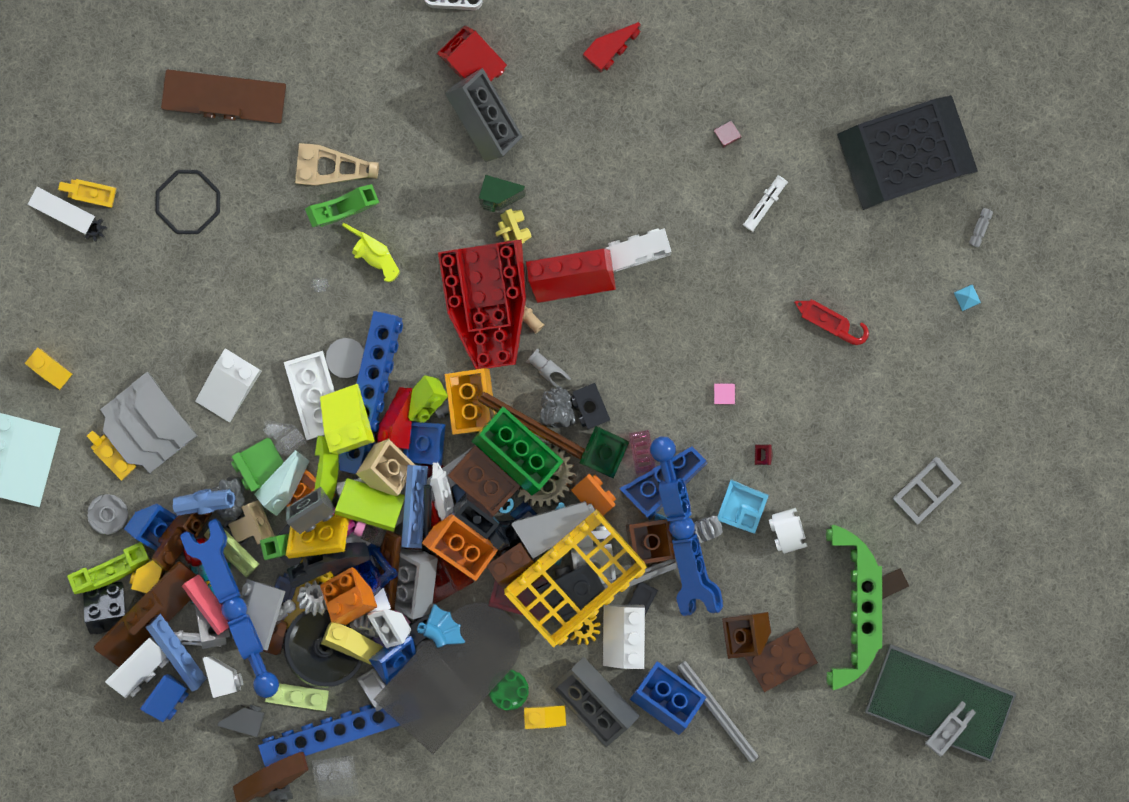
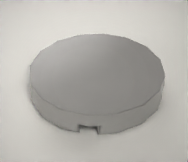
(344, 357)
(115, 514)

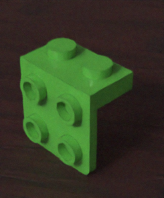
(257, 464)

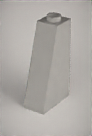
(548, 528)

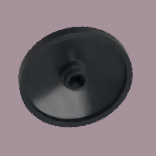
(310, 659)

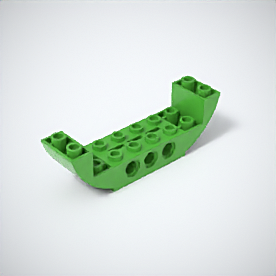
(865, 643)

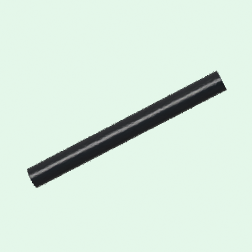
(427, 514)

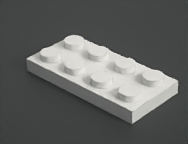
(309, 381)

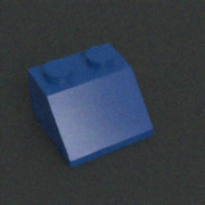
(165, 698)

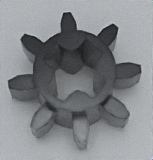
(100, 230)

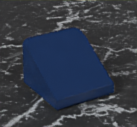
(522, 511)

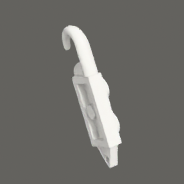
(442, 492)

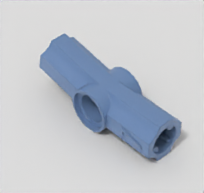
(203, 502)

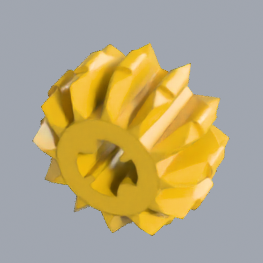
(589, 632)

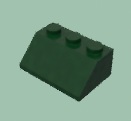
(499, 193)

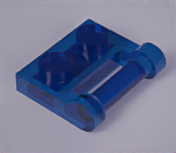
(371, 574)

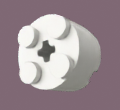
(788, 530)

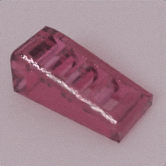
(635, 435)

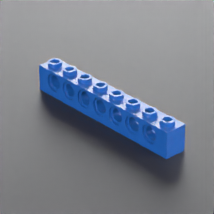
(380, 385)
(271, 755)

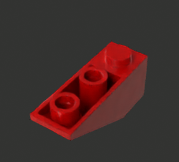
(604, 48)

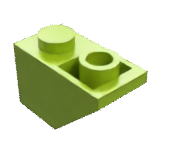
(426, 398)

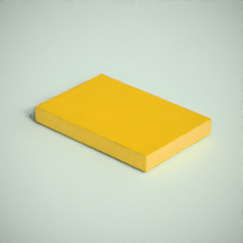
(323, 539)

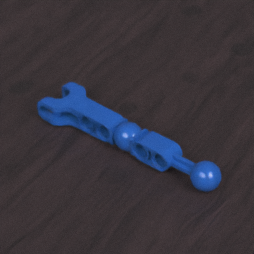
(686, 545)
(233, 607)

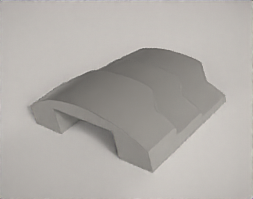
(145, 424)

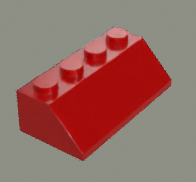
(571, 275)

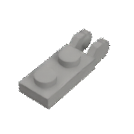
(948, 730)

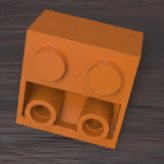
(590, 491)
(347, 597)

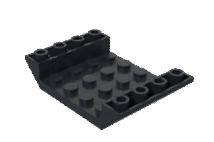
(906, 151)

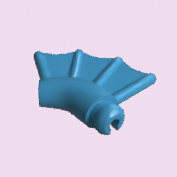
(441, 628)

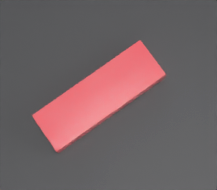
(206, 603)

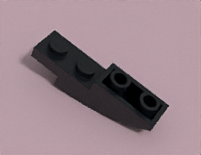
(336, 563)

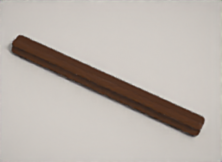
(534, 426)

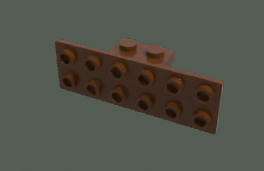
(223, 96)
(164, 598)

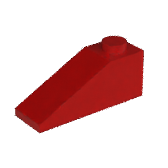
(396, 423)

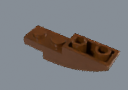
(171, 541)

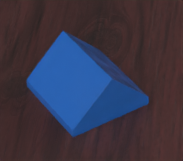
(392, 659)

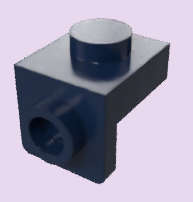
(284, 584)

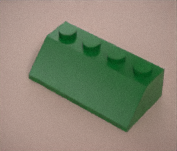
(517, 451)

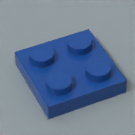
(426, 443)

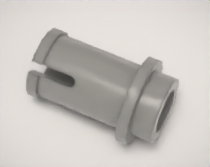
(442, 410)

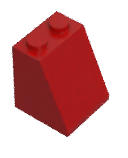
(469, 53)

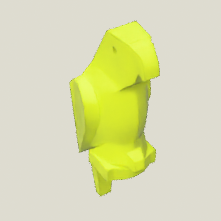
(374, 254)

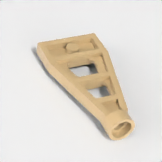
(308, 160)

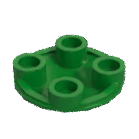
(510, 691)

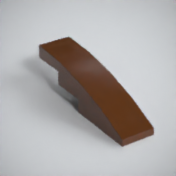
(271, 777)

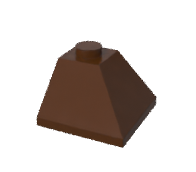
(746, 634)

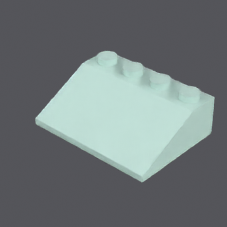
(25, 458)

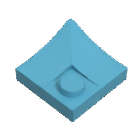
(742, 506)

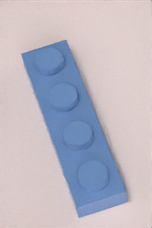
(413, 506)
(176, 652)

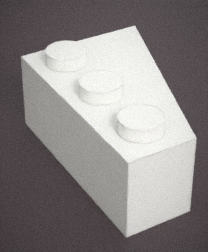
(639, 249)

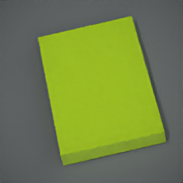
(369, 505)

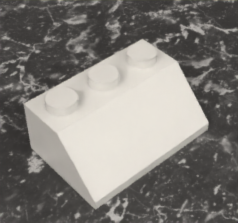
(624, 636)
(138, 668)

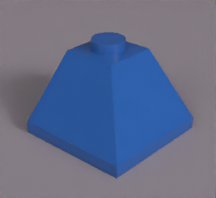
(150, 524)

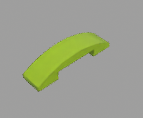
(327, 468)
(109, 571)

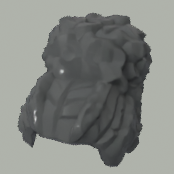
(557, 408)
(237, 487)

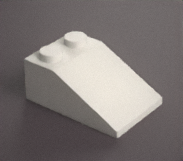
(228, 385)

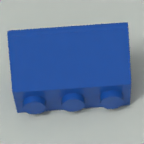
(668, 698)

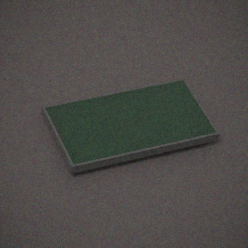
(923, 692)

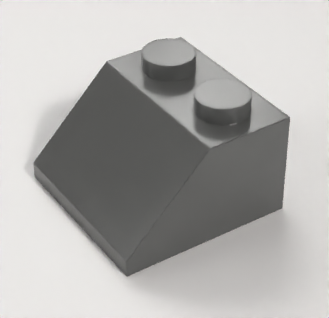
(309, 511)

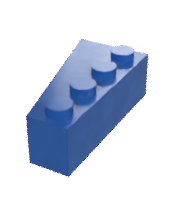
(646, 493)

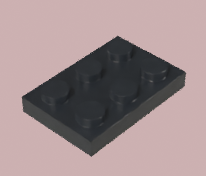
(580, 586)

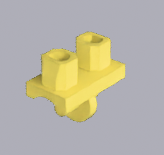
(509, 227)

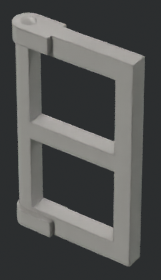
(917, 480)

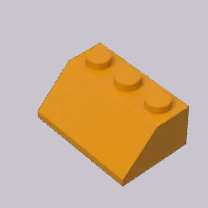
(463, 392)

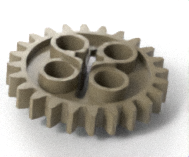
(559, 485)

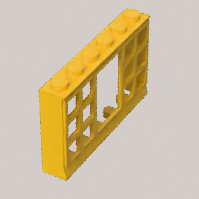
(552, 556)

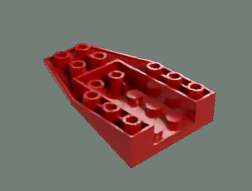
(486, 300)

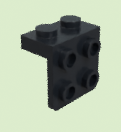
(104, 607)

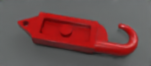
(830, 321)

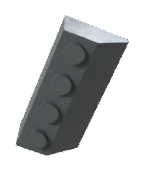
(484, 115)
(595, 702)

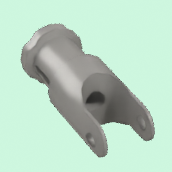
(545, 366)

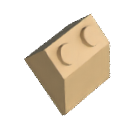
(385, 468)

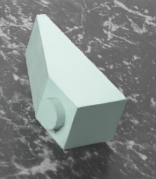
(282, 484)

